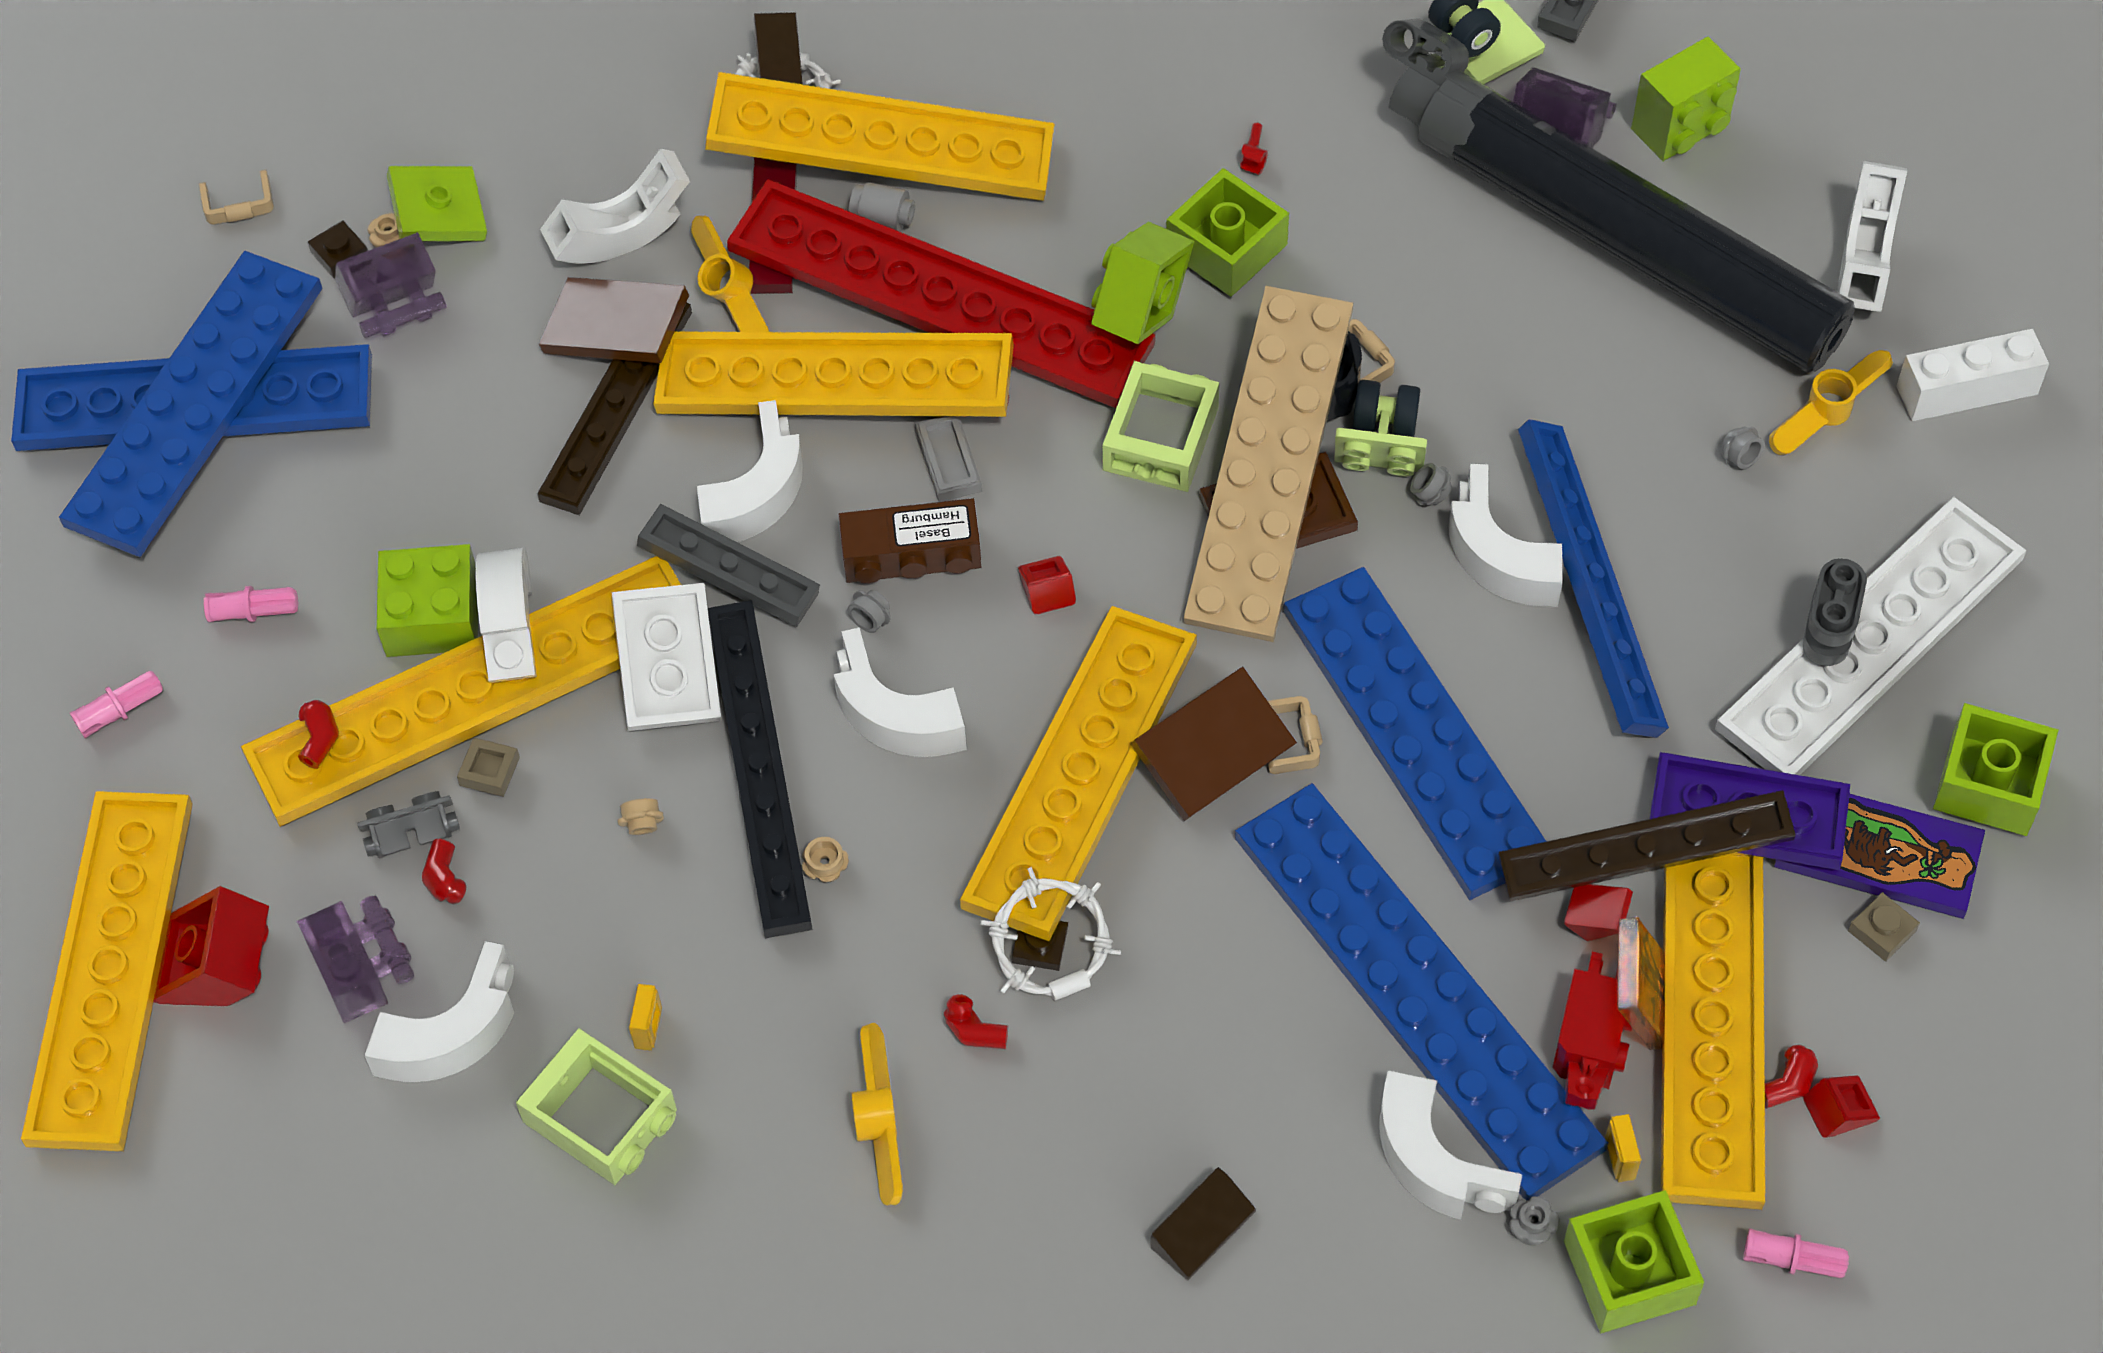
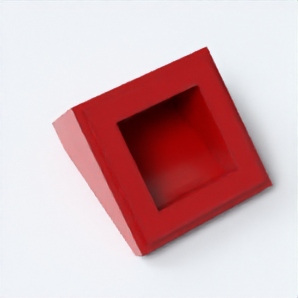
(1047, 584)
(1596, 910)
(1840, 1105)

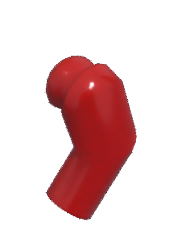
(322, 729)
(437, 875)
(969, 1028)
(1797, 1077)

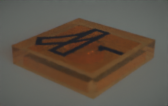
(1641, 981)

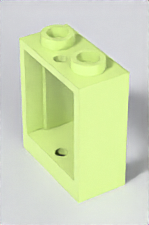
(1167, 464)
(564, 1075)

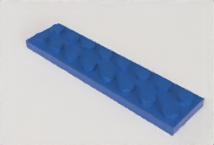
(93, 401)
(191, 404)
(1413, 728)

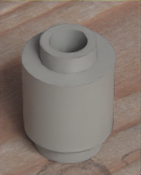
(883, 205)

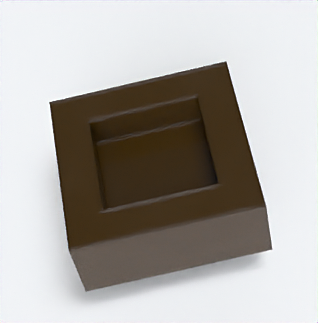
(335, 246)
(1039, 952)

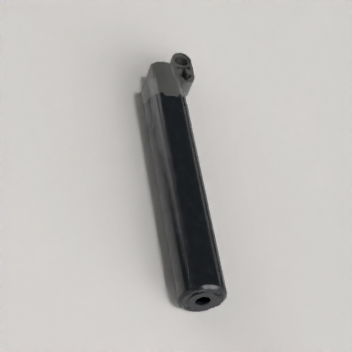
(1611, 204)

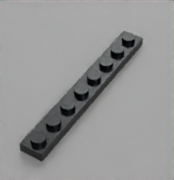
(759, 770)

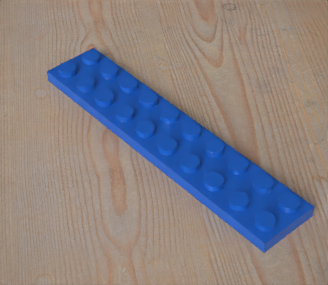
(1421, 992)

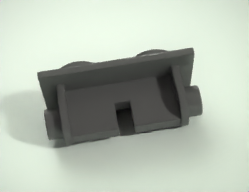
(390, 826)

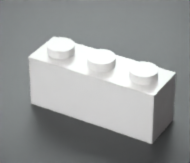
(1972, 374)

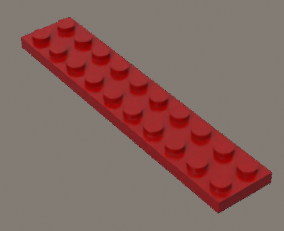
(934, 289)

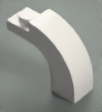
(622, 224)
(1870, 235)
(765, 492)
(1496, 561)
(503, 613)
(895, 721)
(451, 1041)
(1423, 1163)

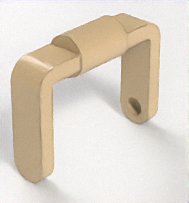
(239, 210)
(1376, 349)
(1310, 732)

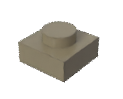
(488, 767)
(1883, 926)

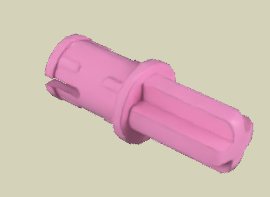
(250, 603)
(116, 703)
(1795, 1254)

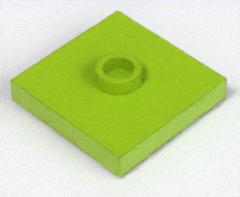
(437, 202)

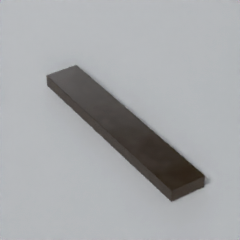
(600, 431)
(1646, 845)

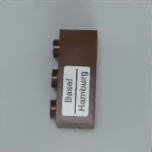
(910, 541)

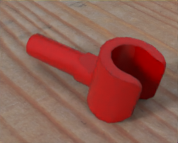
(1254, 157)

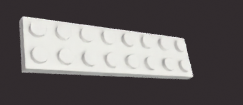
(1904, 612)

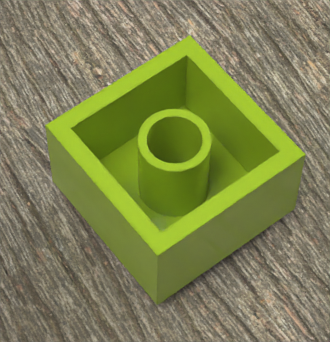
(1685, 99)
(1232, 231)
(1141, 282)
(426, 599)
(1995, 769)
(1633, 1261)

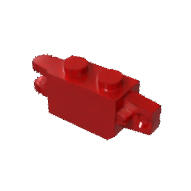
(1591, 1036)

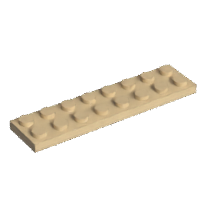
(1268, 464)

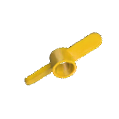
(737, 291)
(1823, 412)
(875, 1114)

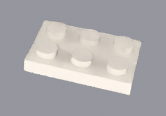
(666, 656)

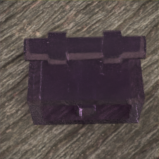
(1565, 104)
(386, 276)
(344, 962)

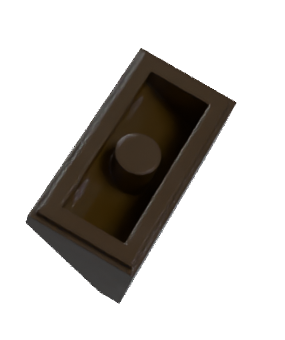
(1202, 1224)

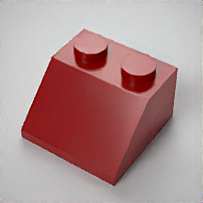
(213, 950)

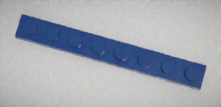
(1593, 580)

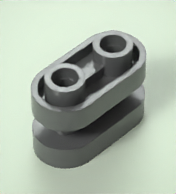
(1834, 612)

